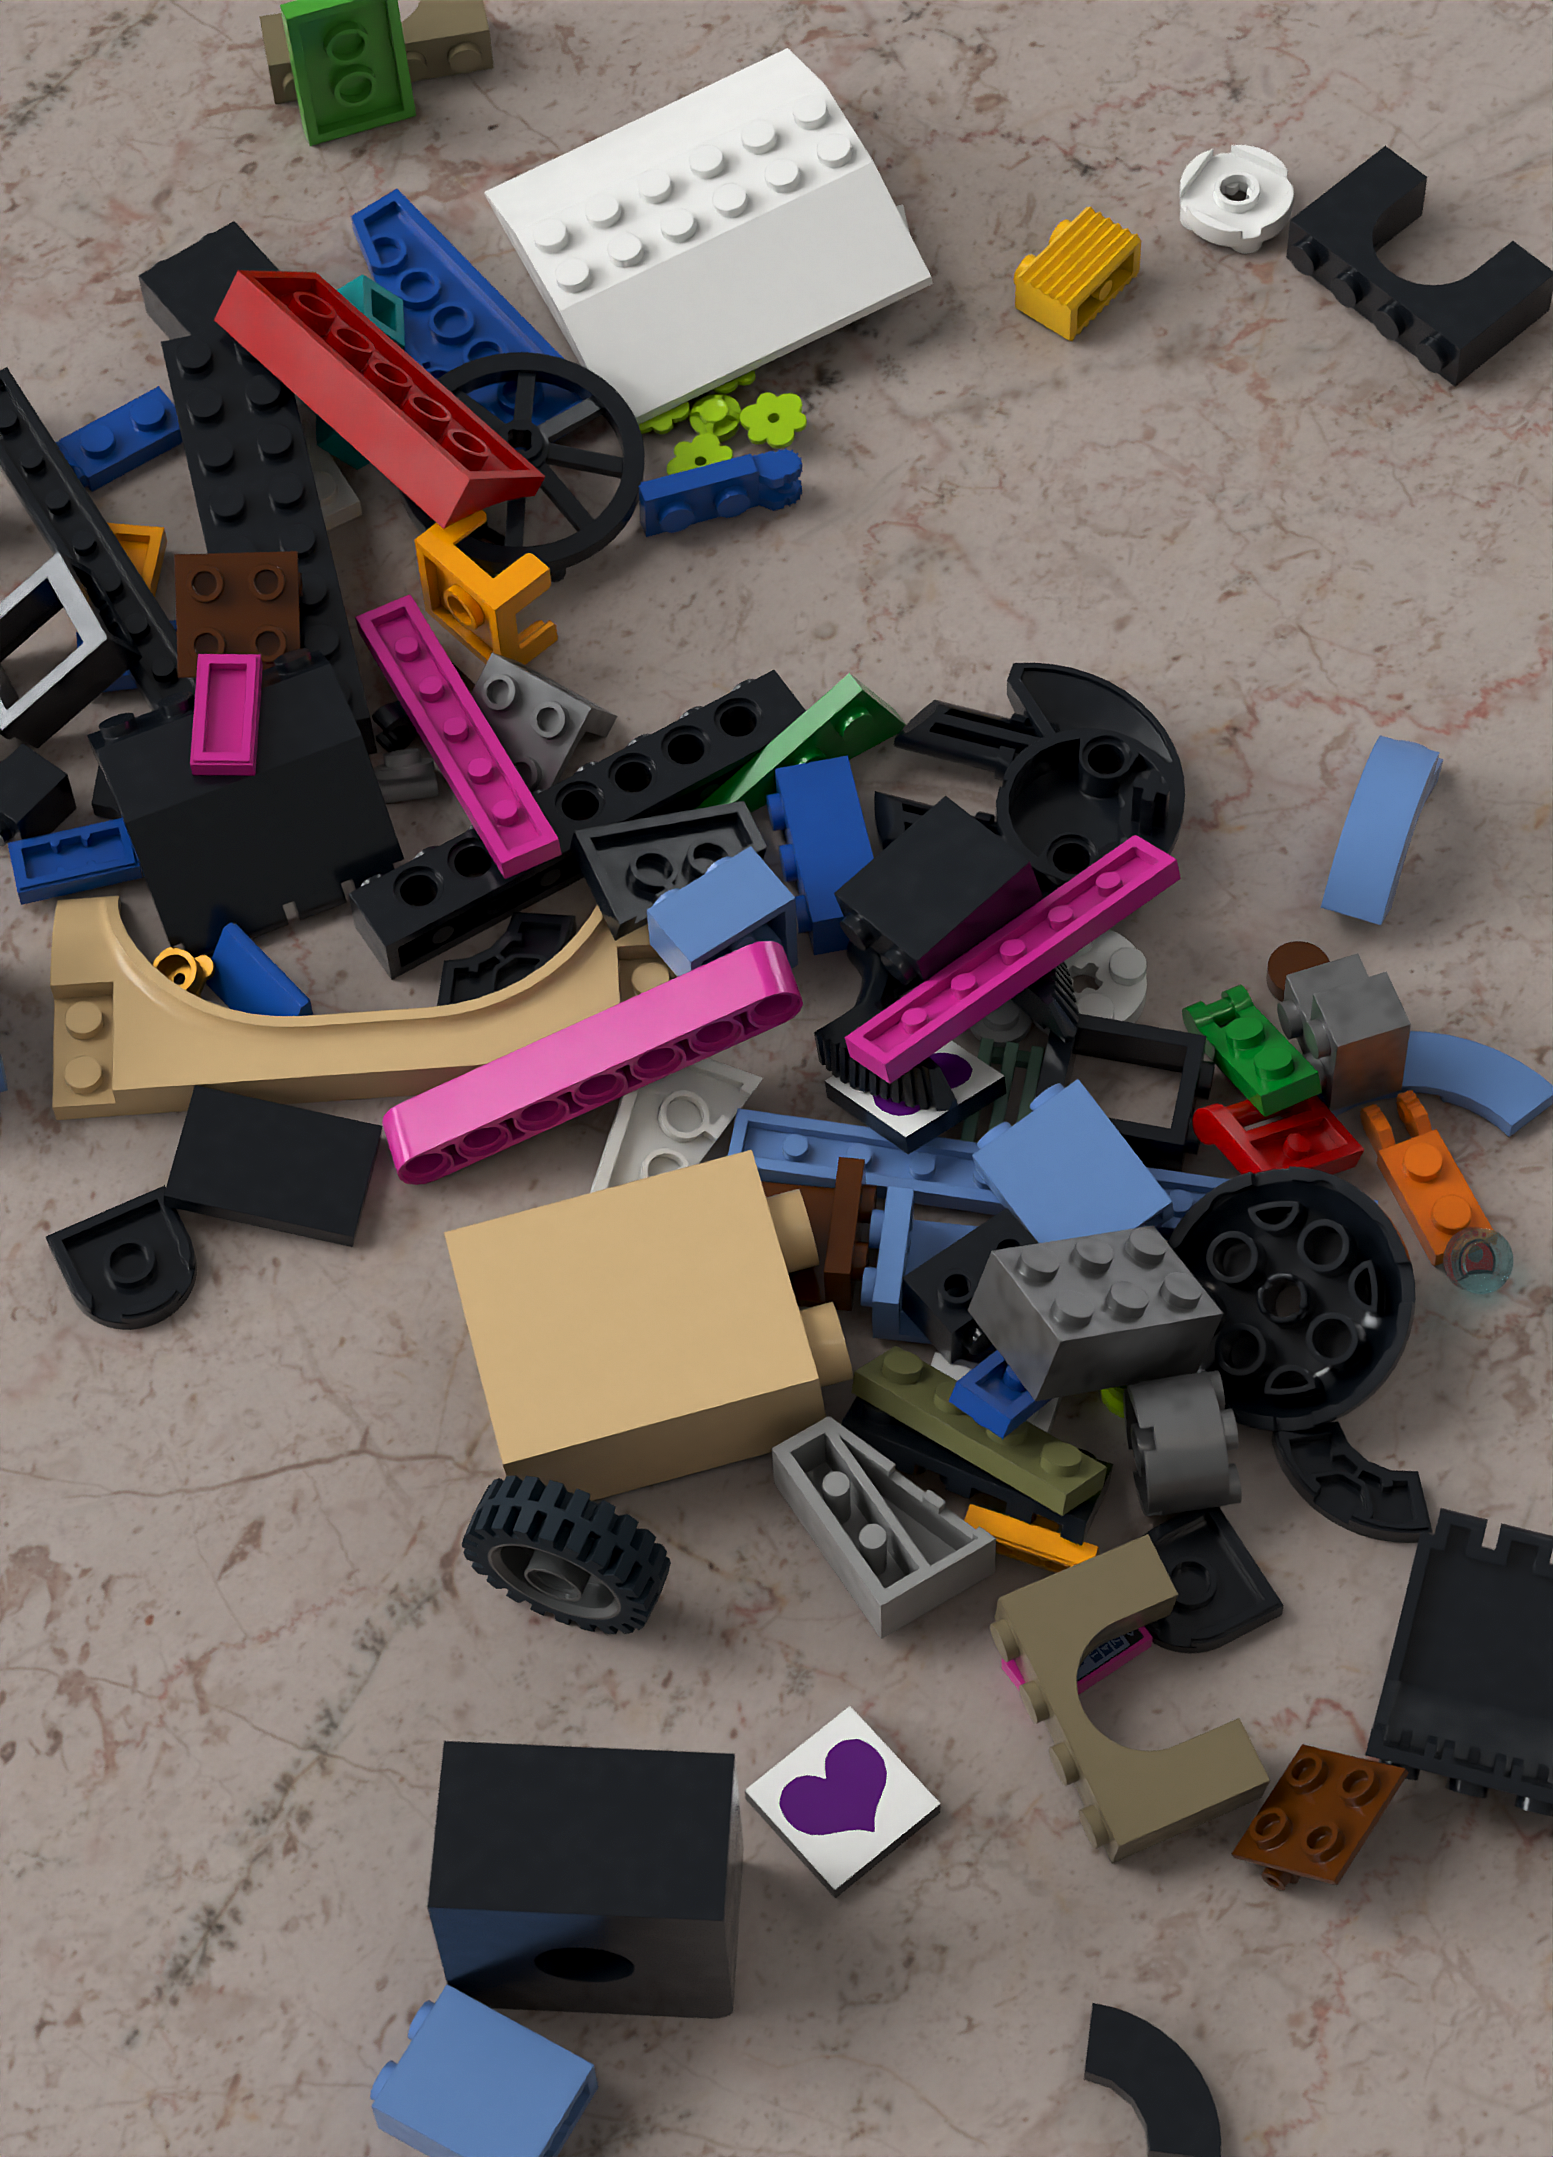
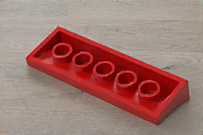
(374, 394)

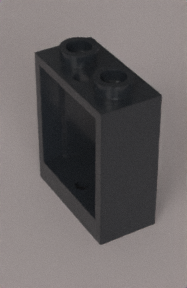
(80, 677)
(1146, 1047)

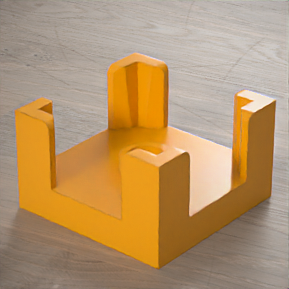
(475, 604)

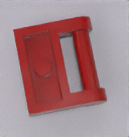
(1305, 1137)

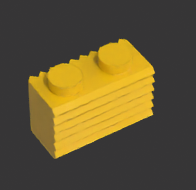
(1077, 272)

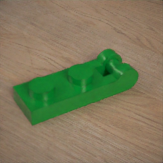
(1252, 1052)

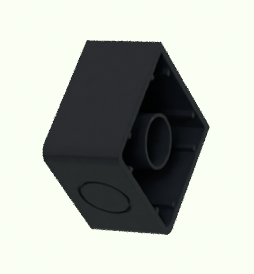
(588, 1878)

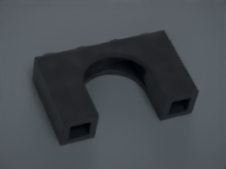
(1444, 325)

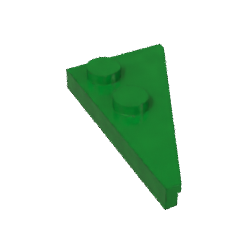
(837, 725)

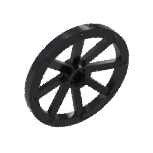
(599, 400)

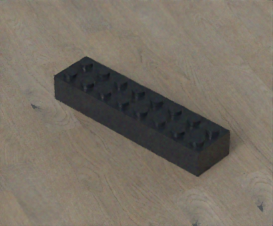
(259, 485)

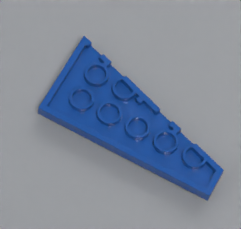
(450, 305)

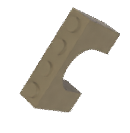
(1127, 1792)

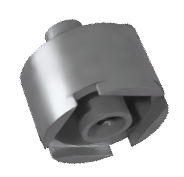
(1181, 1443)

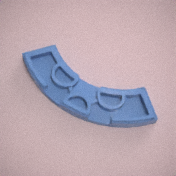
(1473, 1079)

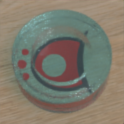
(1478, 1260)

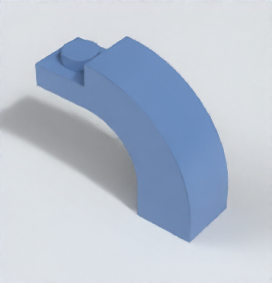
(1380, 828)

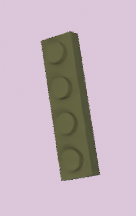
(1025, 1459)

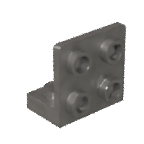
(536, 719)

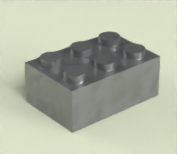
(1094, 1312)

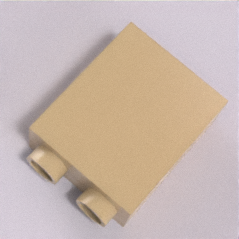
(647, 1328)

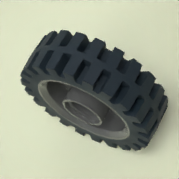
(566, 1554)

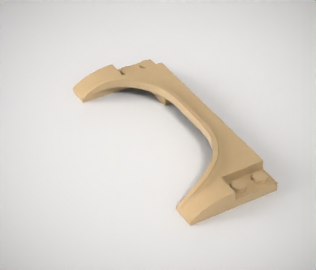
(143, 1043)

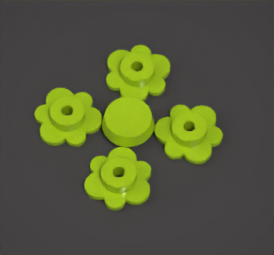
(719, 419)

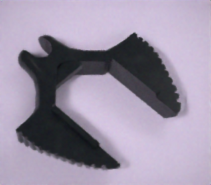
(1046, 1001)

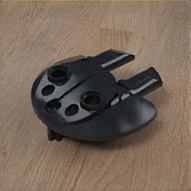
(1049, 761)

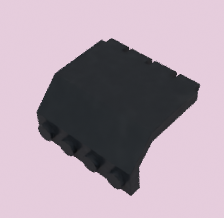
(250, 843)
(1474, 1664)

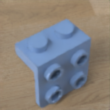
(902, 1248)

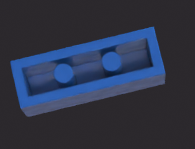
(824, 841)

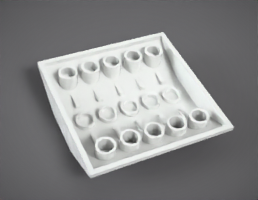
(711, 235)

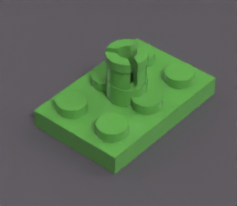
(347, 65)

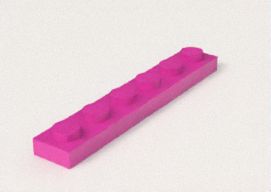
(458, 737)
(1012, 958)

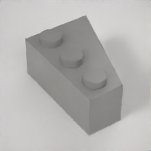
(878, 1529)

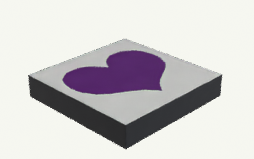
(910, 1128)
(842, 1801)

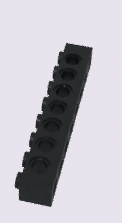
(465, 906)

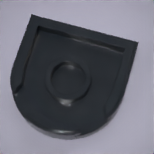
(128, 1262)
(1216, 1584)

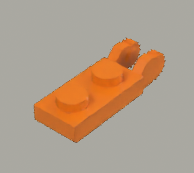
(1423, 1176)

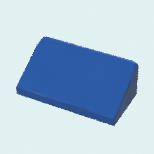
(251, 980)

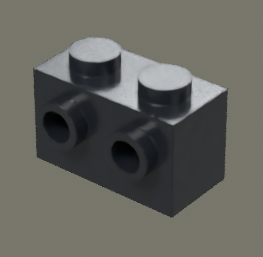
(942, 1288)

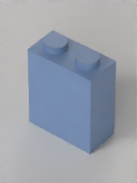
(1069, 1170)
(480, 2085)

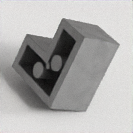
(1347, 1029)

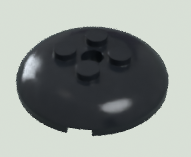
(1353, 1281)

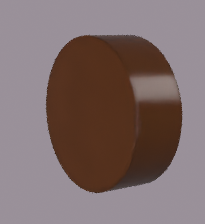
(1290, 959)

